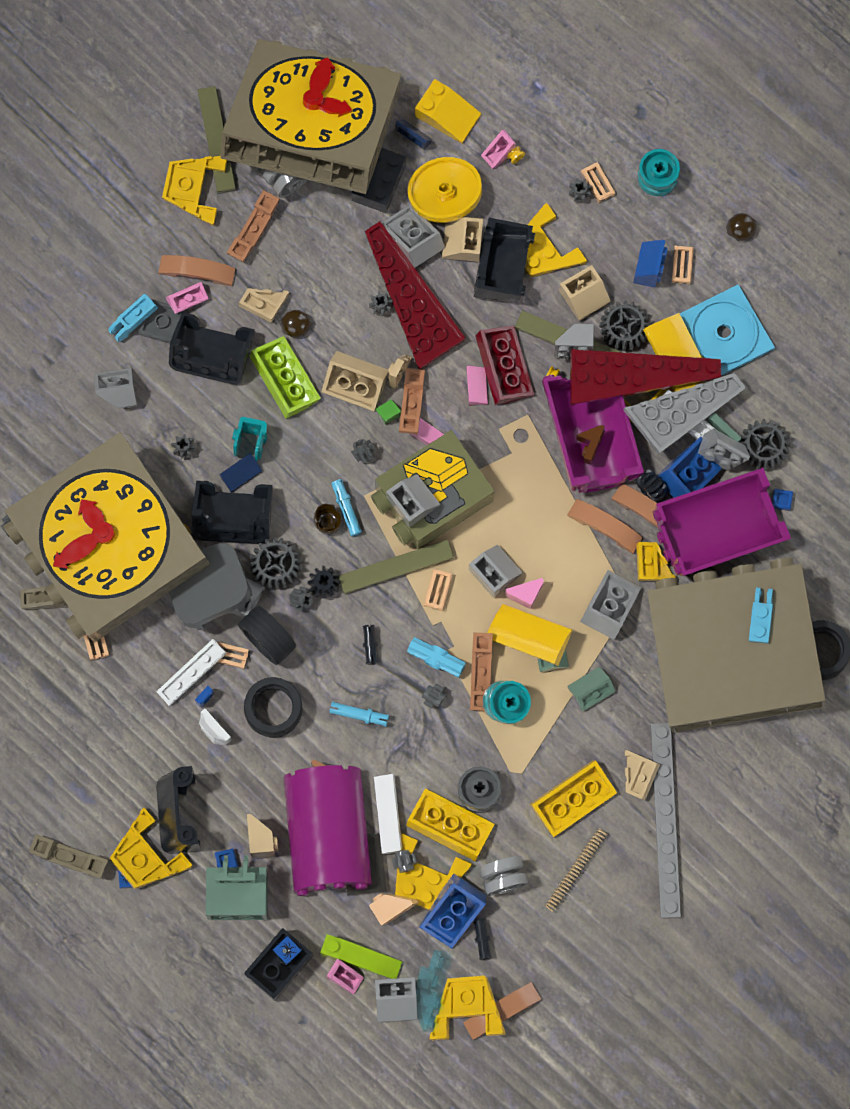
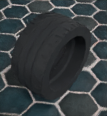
(267, 635)
(843, 641)
(270, 684)

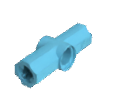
(436, 657)

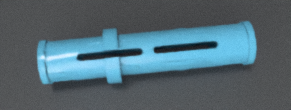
(343, 500)
(359, 714)

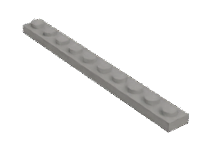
(665, 822)

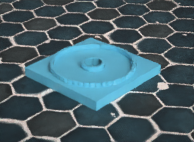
(732, 310)

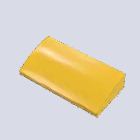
(672, 339)
(529, 634)
(573, 798)
(450, 824)

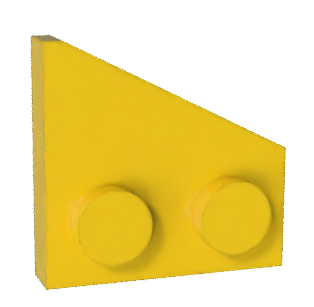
(651, 563)

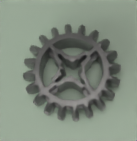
(621, 311)
(758, 440)
(282, 558)

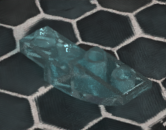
(425, 997)

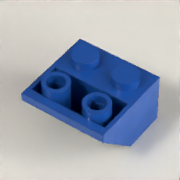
(650, 263)

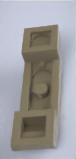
(68, 857)

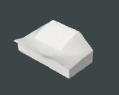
(213, 729)

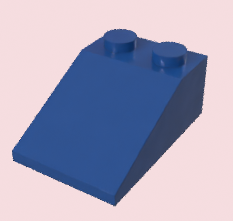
(688, 471)
(453, 911)

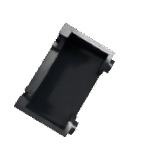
(503, 260)
(208, 351)
(231, 515)
(174, 837)

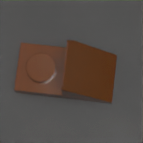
(592, 438)

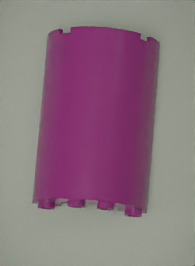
(617, 452)
(718, 523)
(327, 829)

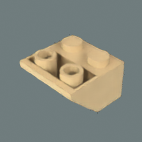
(463, 239)
(584, 293)

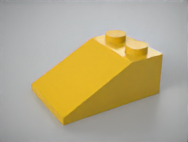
(447, 111)

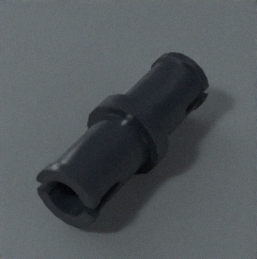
(370, 644)
(482, 939)

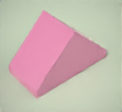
(498, 149)
(525, 593)
(344, 976)

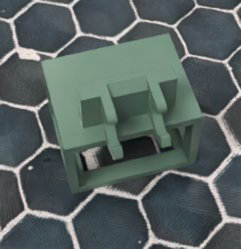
(236, 892)

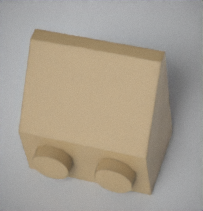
(261, 839)

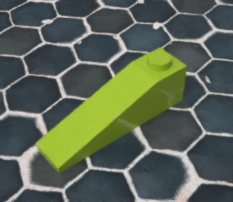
(360, 957)

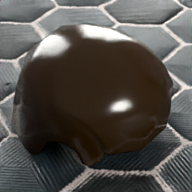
(741, 227)
(295, 323)
(327, 519)

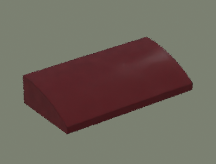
(504, 364)

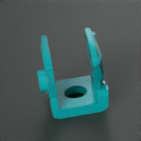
(247, 425)

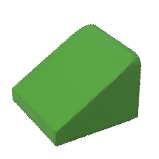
(388, 411)

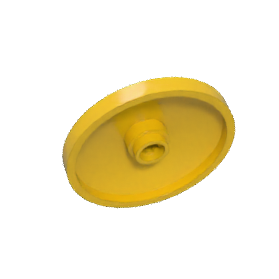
(445, 189)

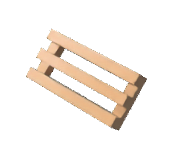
(604, 195)
(680, 279)
(434, 605)
(99, 655)
(235, 656)

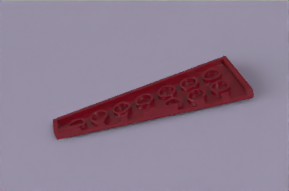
(421, 315)
(616, 374)

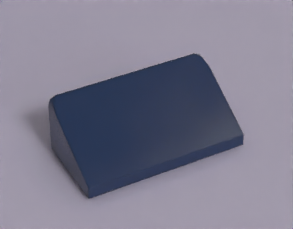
(413, 134)
(240, 472)

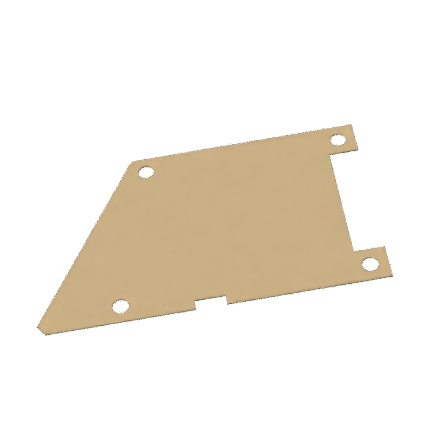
(543, 542)

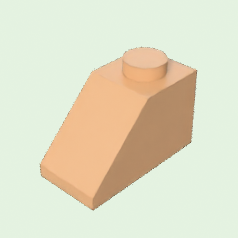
(390, 906)

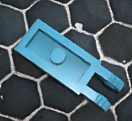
(132, 317)
(761, 618)

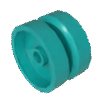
(658, 172)
(498, 709)

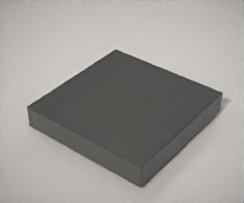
(160, 323)

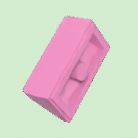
(187, 297)
(476, 385)
(427, 433)

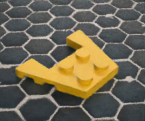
(185, 185)
(542, 255)
(139, 861)
(423, 882)
(467, 998)

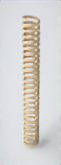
(573, 868)

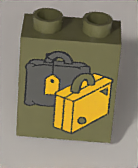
(451, 479)

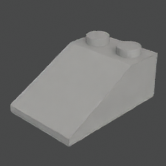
(414, 235)
(610, 604)

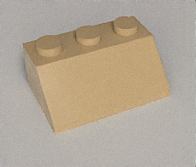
(355, 380)

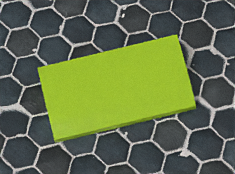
(284, 377)

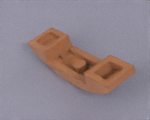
(254, 227)
(197, 268)
(412, 401)
(636, 502)
(605, 524)
(480, 668)
(507, 1007)

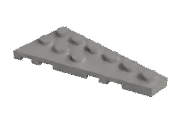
(675, 414)

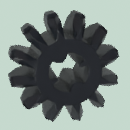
(651, 485)
(331, 579)

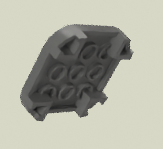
(212, 590)

